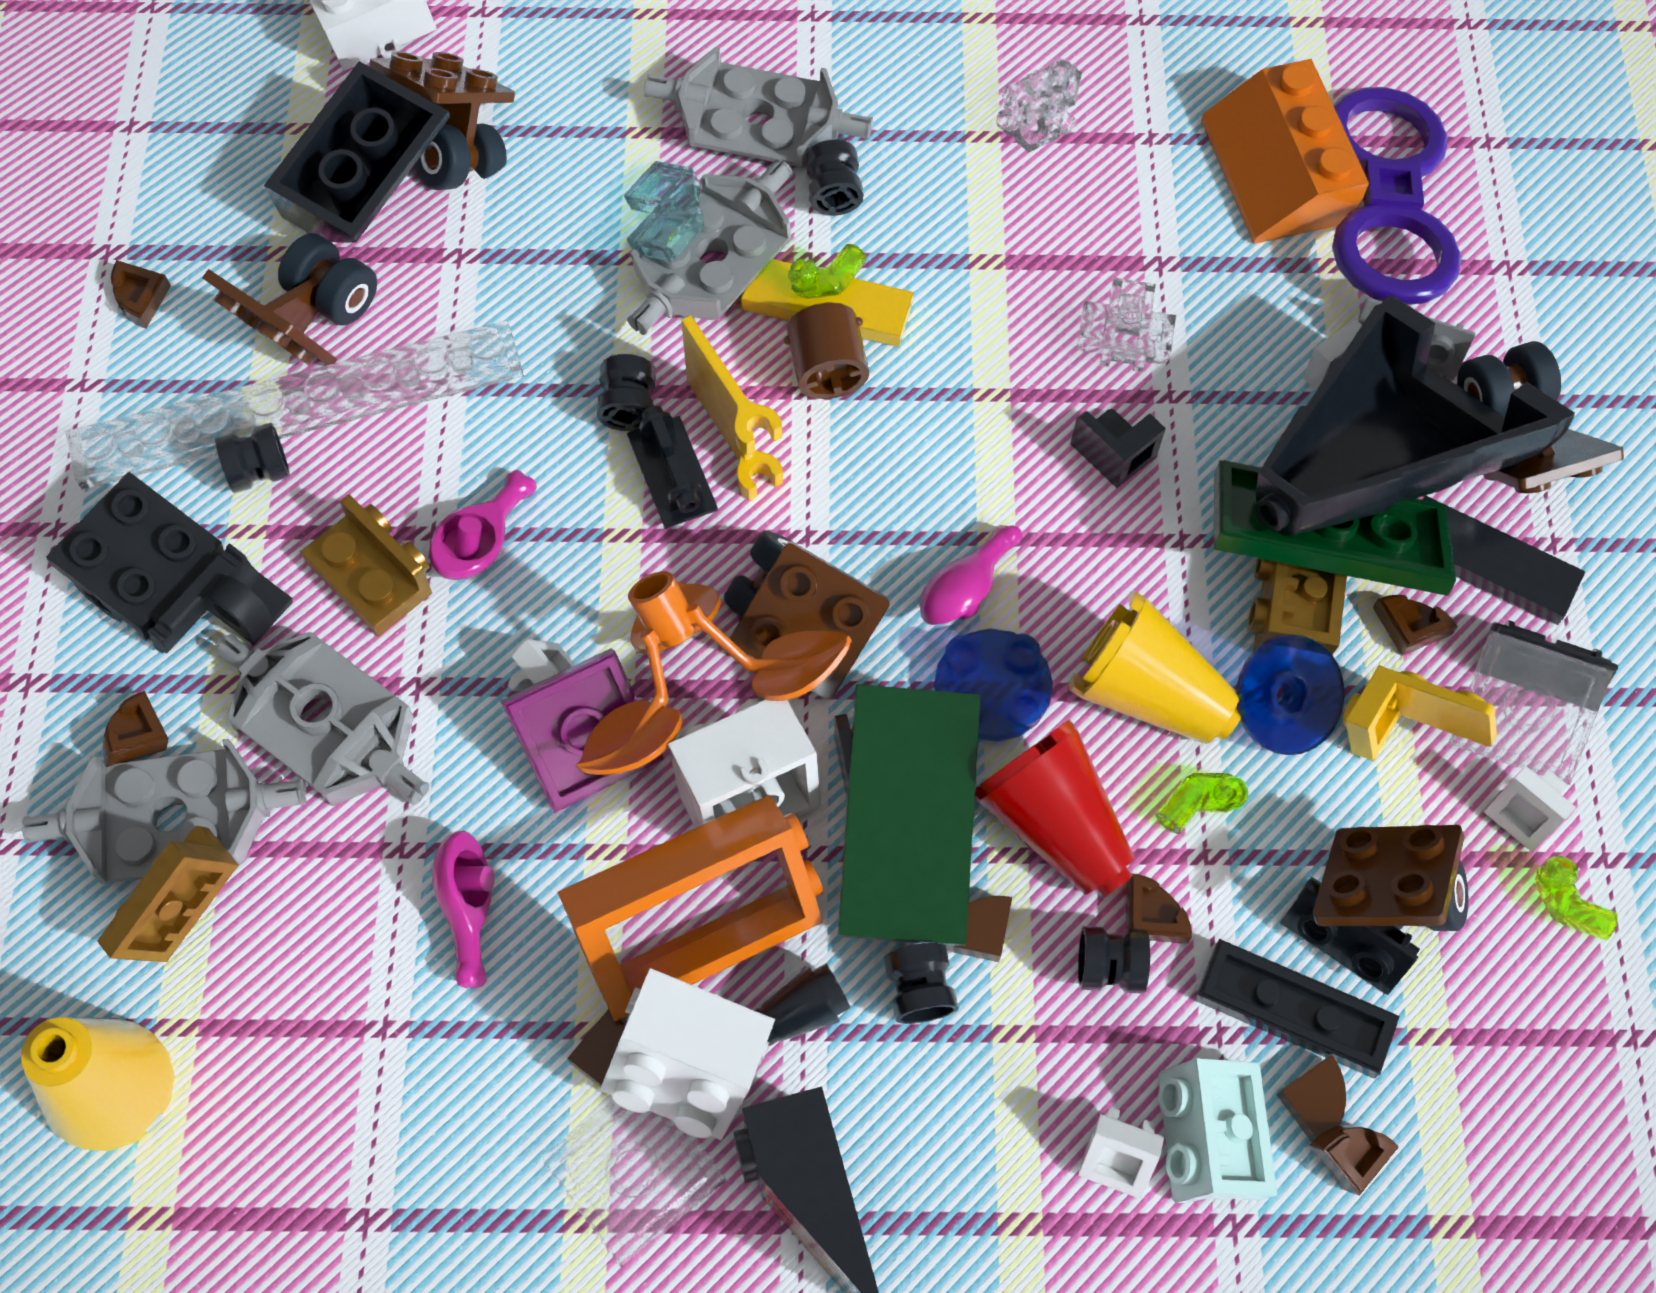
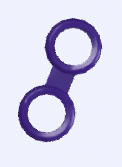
(1396, 200)

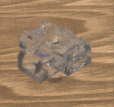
(1038, 105)
(1131, 318)

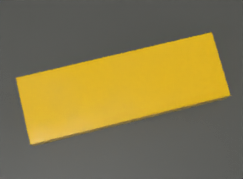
(880, 306)

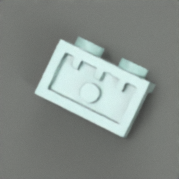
(1216, 1131)

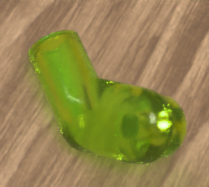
(826, 281)
(1202, 794)
(1564, 903)

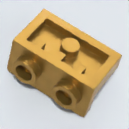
(369, 566)
(1297, 603)
(169, 899)

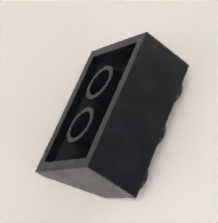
(354, 155)

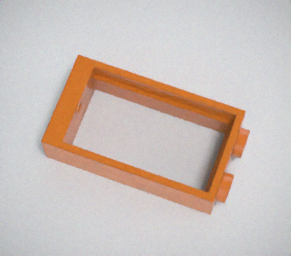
(679, 867)

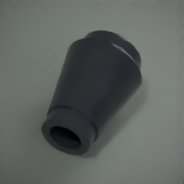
(805, 1004)

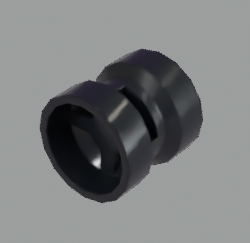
(834, 186)
(626, 387)
(252, 457)
(1113, 959)
(920, 983)

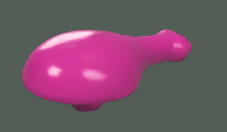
(474, 535)
(966, 581)
(464, 894)

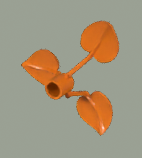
(669, 616)

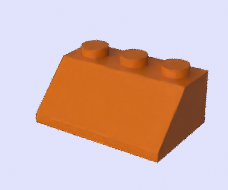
(1285, 153)

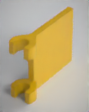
(730, 409)

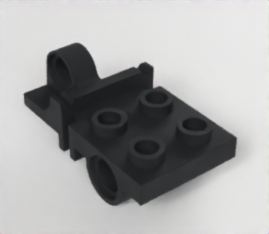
(162, 569)

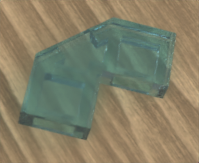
(674, 210)

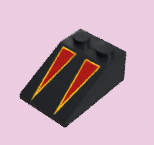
(803, 1180)

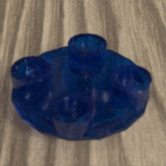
(1006, 673)

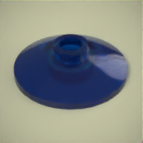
(1310, 698)

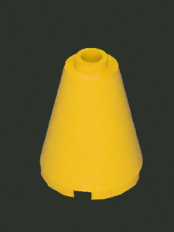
(1156, 675)
(97, 1079)

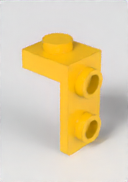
(1405, 693)

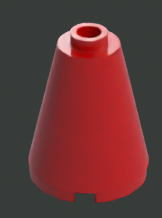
(1061, 811)

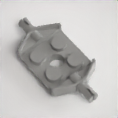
(720, 96)
(739, 221)
(348, 750)
(118, 806)

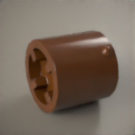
(827, 350)

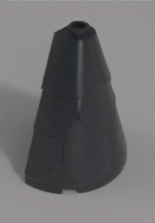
(1393, 431)

